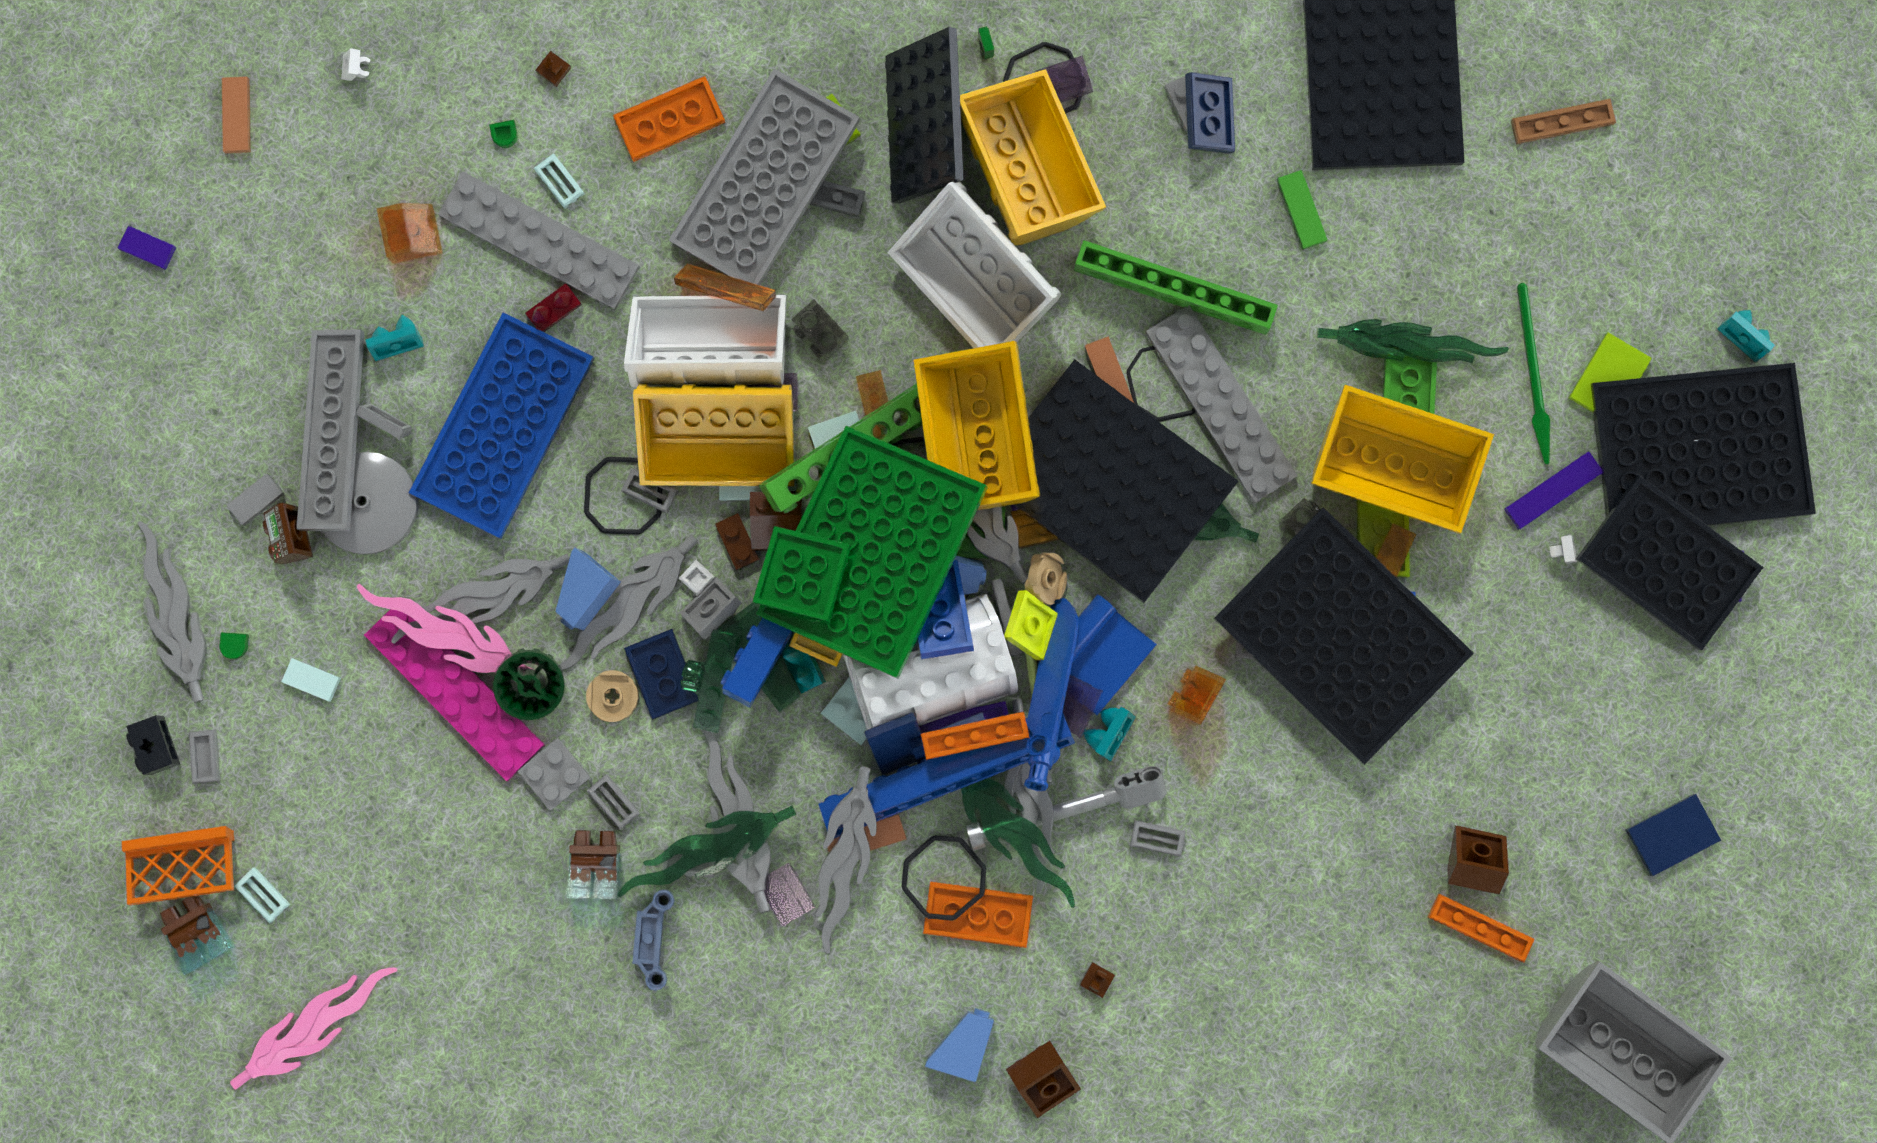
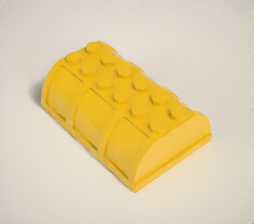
(1030, 157)
(979, 420)
(712, 434)
(1401, 459)

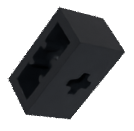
(162, 753)

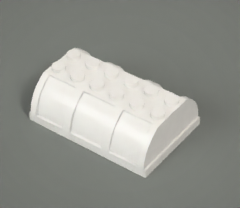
(973, 270)
(704, 342)
(942, 683)

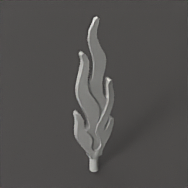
(998, 543)
(634, 592)
(495, 594)
(171, 626)
(1035, 803)
(851, 847)
(750, 871)

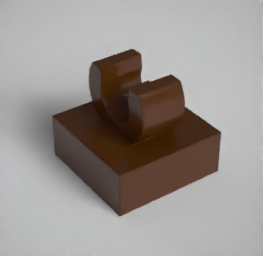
(553, 68)
(1097, 979)

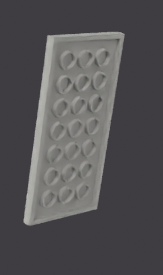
(765, 179)

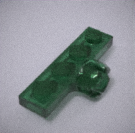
(705, 680)

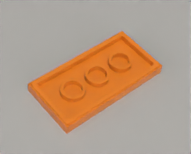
(669, 118)
(994, 918)

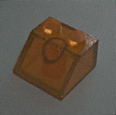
(409, 231)
(1196, 695)

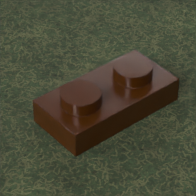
(737, 541)

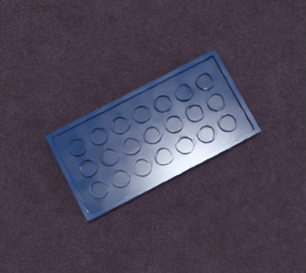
(501, 425)

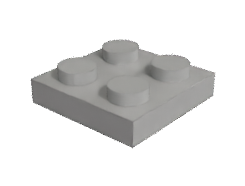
(711, 608)
(554, 774)

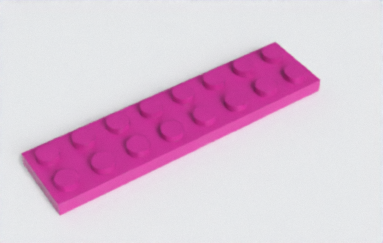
(459, 698)

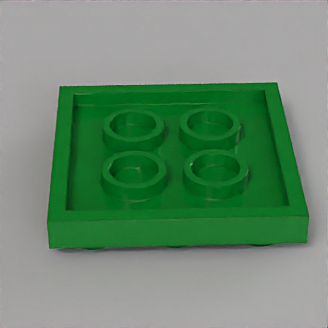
(801, 574)

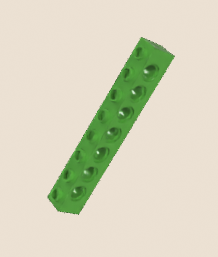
(1175, 287)
(776, 487)

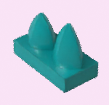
(1745, 336)
(388, 344)
(803, 668)
(1107, 742)

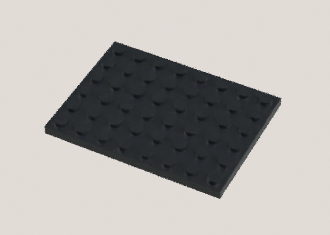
(1383, 83)
(1709, 440)
(1118, 482)
(1343, 636)

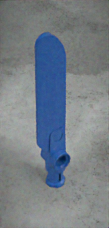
(1050, 695)

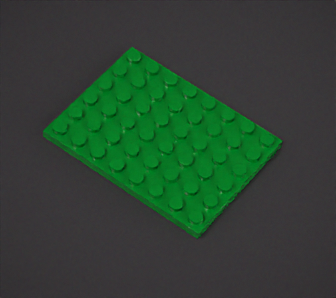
(903, 537)

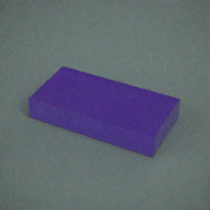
(146, 247)

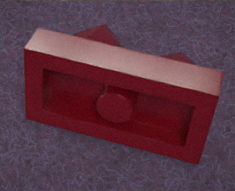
(553, 308)

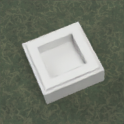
(696, 577)

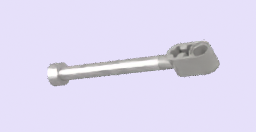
(1130, 791)

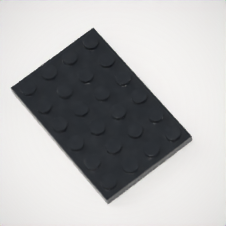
(924, 116)
(1669, 563)

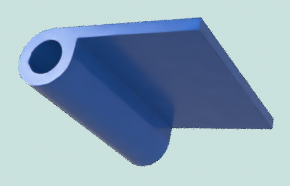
(1107, 649)

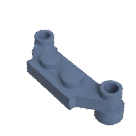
(649, 939)

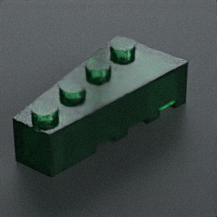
(780, 683)

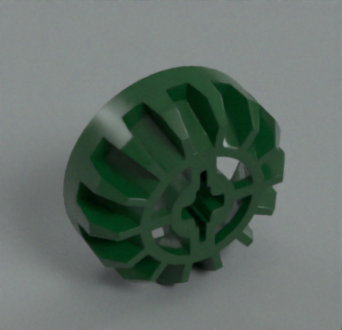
(526, 706)

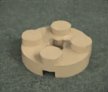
(1043, 567)
(624, 687)

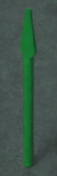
(1540, 419)

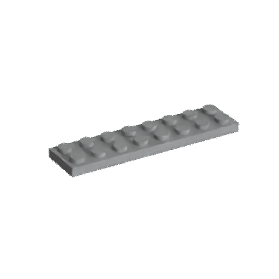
(539, 240)
(1221, 404)
(330, 430)

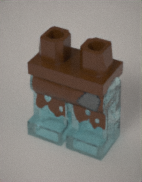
(591, 858)
(196, 935)

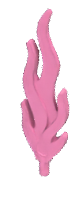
(446, 634)
(303, 1037)

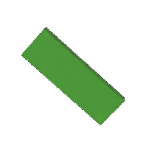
(1302, 209)

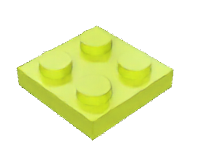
(1030, 625)

